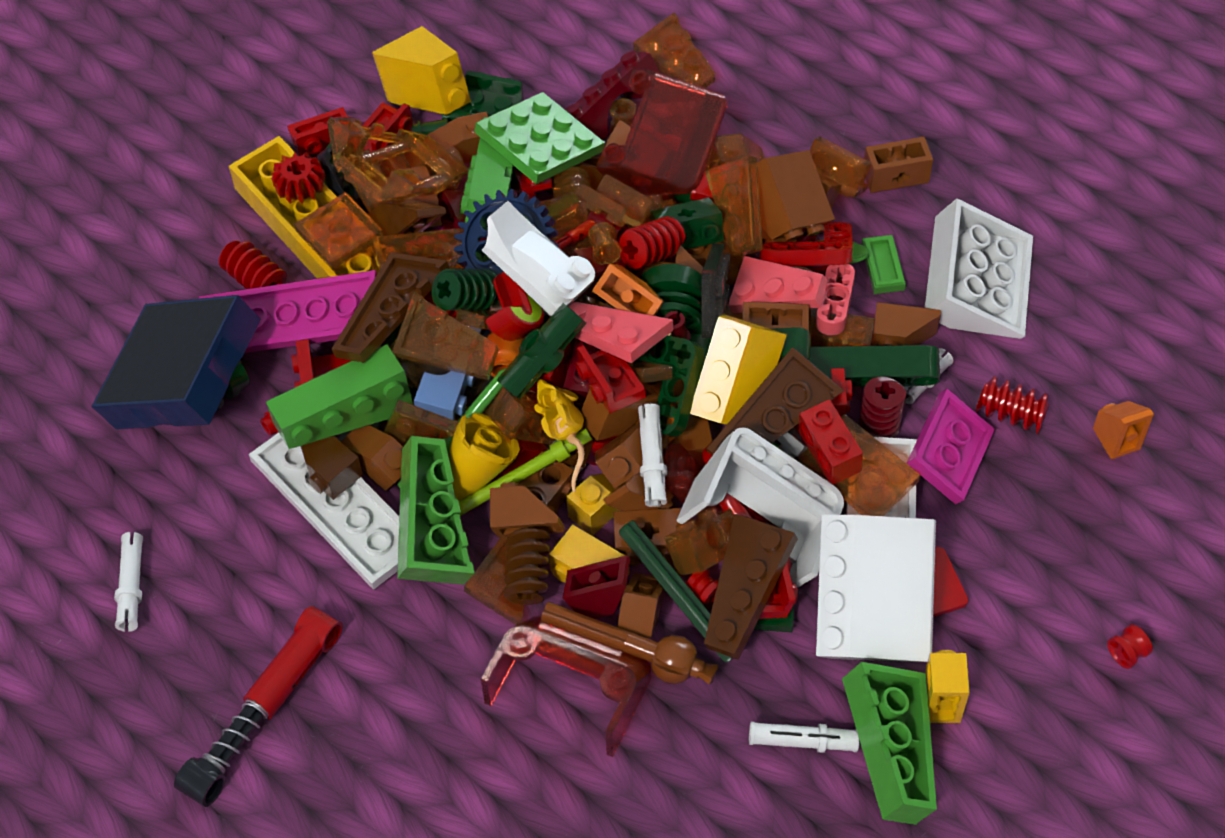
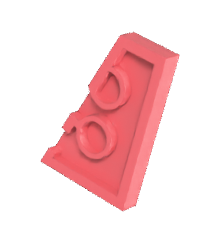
(620, 331)

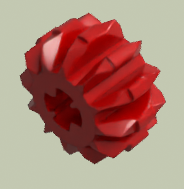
(298, 177)

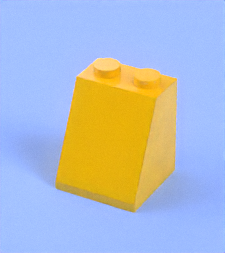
(422, 73)

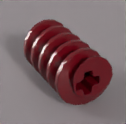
(882, 407)

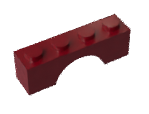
(596, 101)

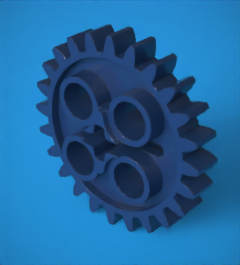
(478, 228)

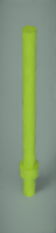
(558, 452)

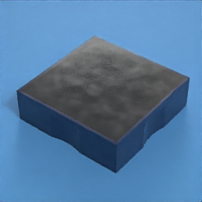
(176, 363)

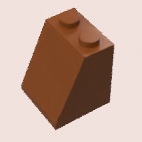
(792, 197)

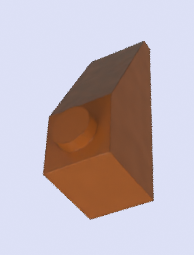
(459, 134)

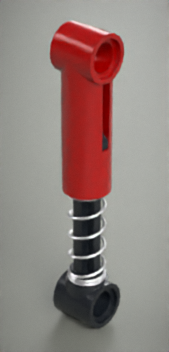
(313, 634)

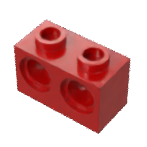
(830, 442)

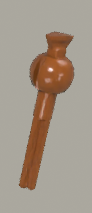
(671, 658)

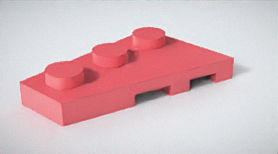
(776, 283)

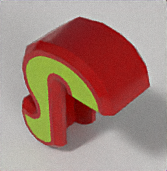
(519, 311)

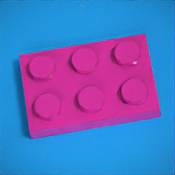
(950, 446)

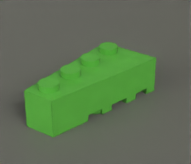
(486, 175)
(341, 399)
(429, 519)
(895, 738)

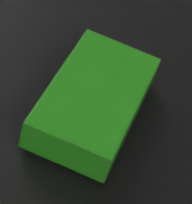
(883, 264)

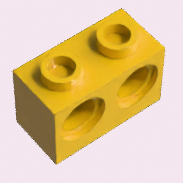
(947, 686)

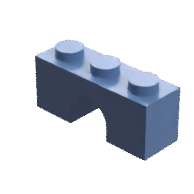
(444, 392)

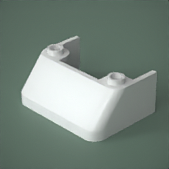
(772, 487)

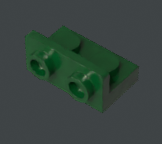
(492, 92)

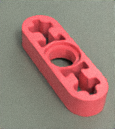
(839, 308)

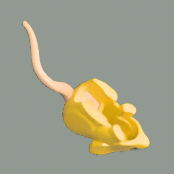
(561, 418)

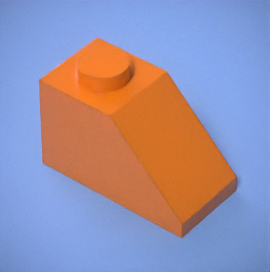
(627, 291)
(1122, 427)

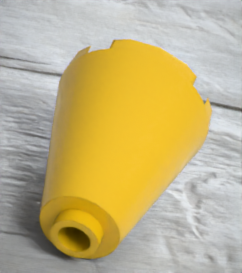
(478, 454)

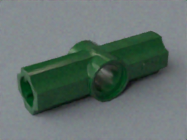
(541, 351)

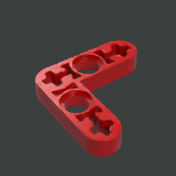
(834, 250)

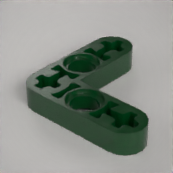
(684, 369)

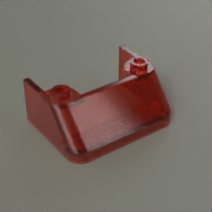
(620, 674)

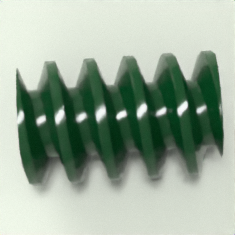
(464, 289)

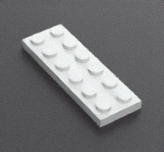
(353, 523)

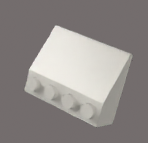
(979, 272)
(876, 588)

